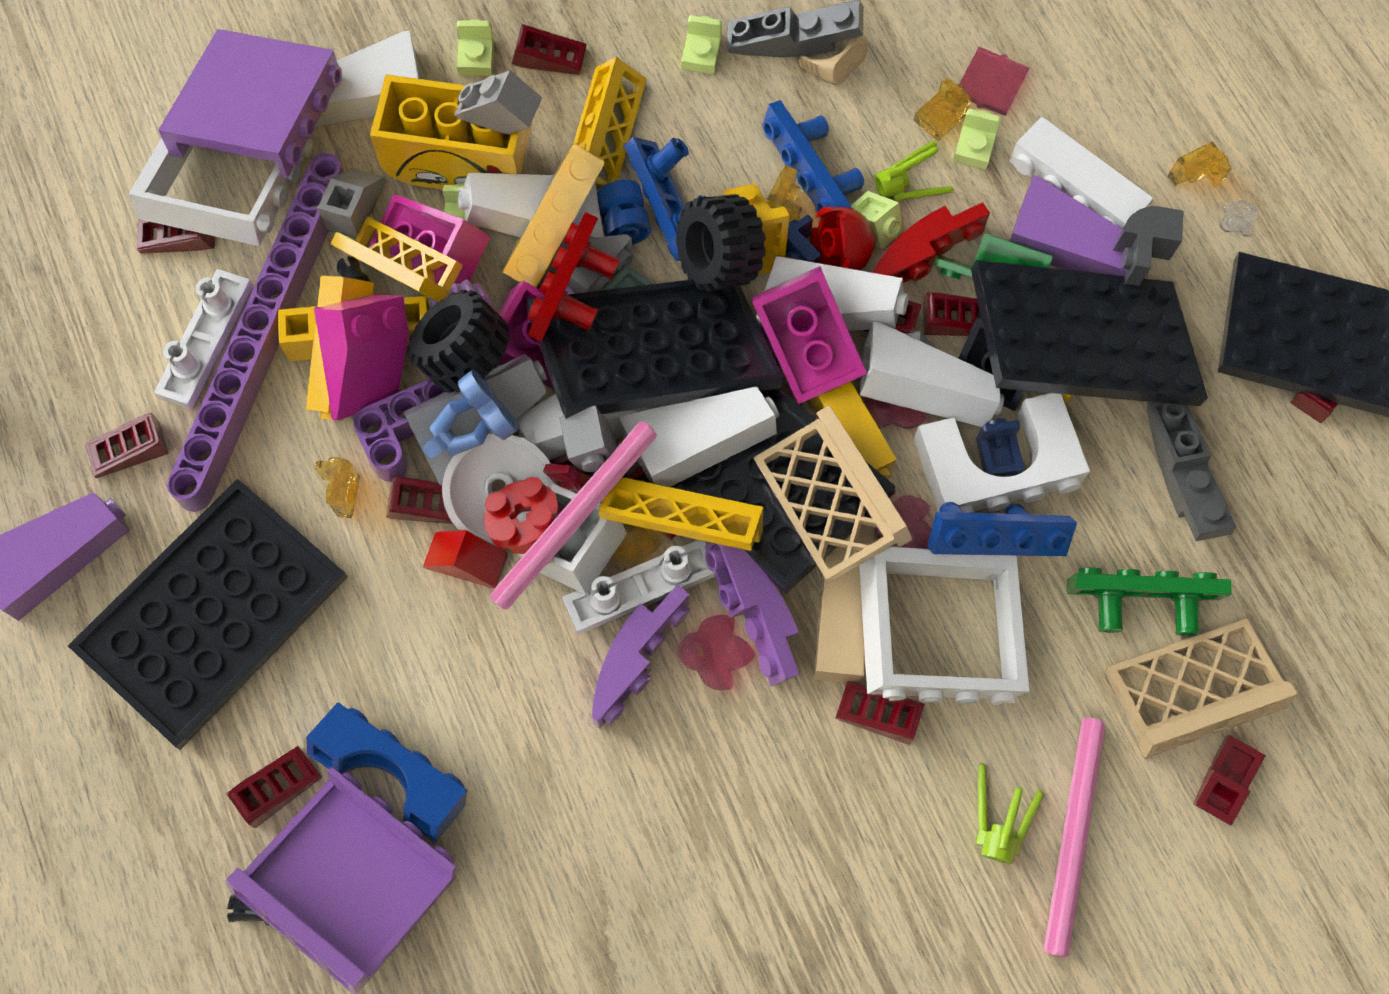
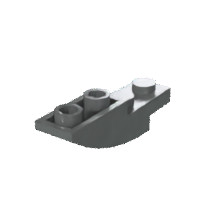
(791, 34)
(1186, 471)

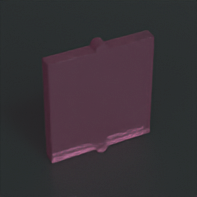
(993, 80)

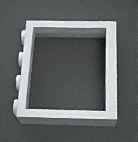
(161, 170)
(877, 632)

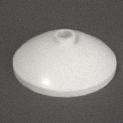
(472, 472)

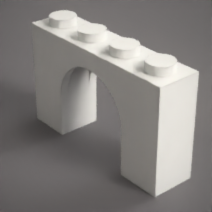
(1054, 465)

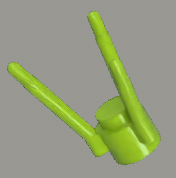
(893, 180)
(1001, 842)

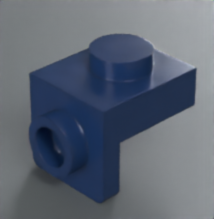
(797, 244)
(1000, 448)

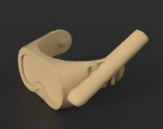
(840, 66)

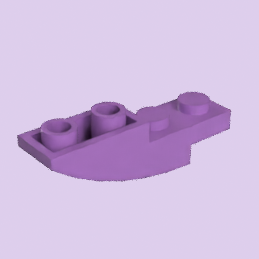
(749, 591)
(625, 666)

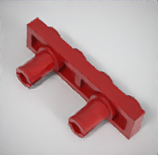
(556, 301)

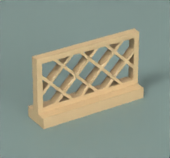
(863, 485)
(1207, 719)

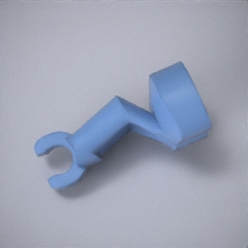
(481, 397)

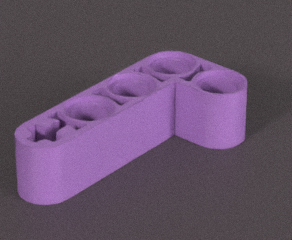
(393, 427)

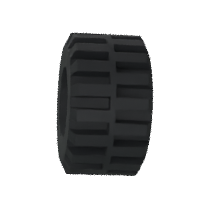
(720, 242)
(458, 337)

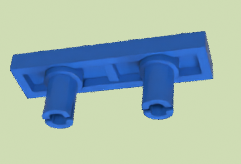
(796, 152)
(658, 186)
(1000, 534)

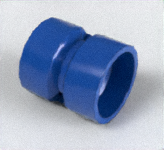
(623, 210)

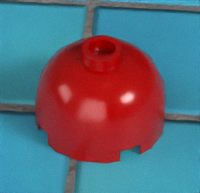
(843, 238)

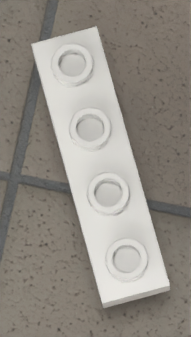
(203, 339)
(643, 584)

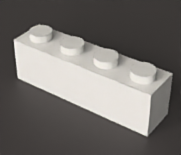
(1077, 172)

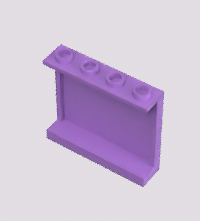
(253, 99)
(345, 881)

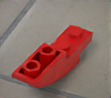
(933, 235)

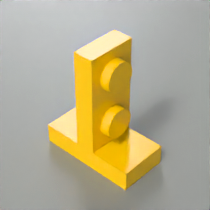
(774, 222)

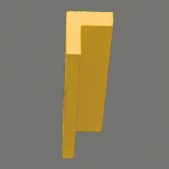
(598, 115)
(392, 267)
(683, 513)

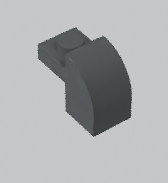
(1148, 234)

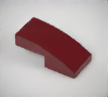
(1228, 779)

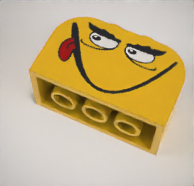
(428, 145)

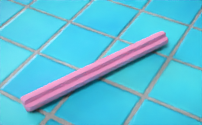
(573, 515)
(1074, 838)

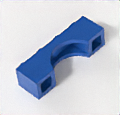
(350, 742)

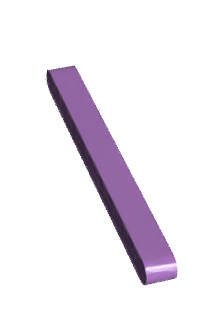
(249, 341)

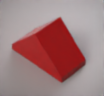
(466, 557)

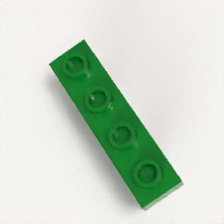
(1165, 584)

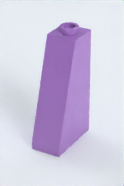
(1067, 230)
(54, 549)

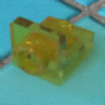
(943, 109)
(1202, 161)
(785, 193)
(343, 490)
(636, 546)

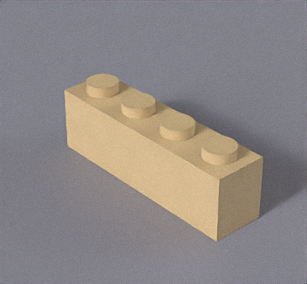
(840, 621)

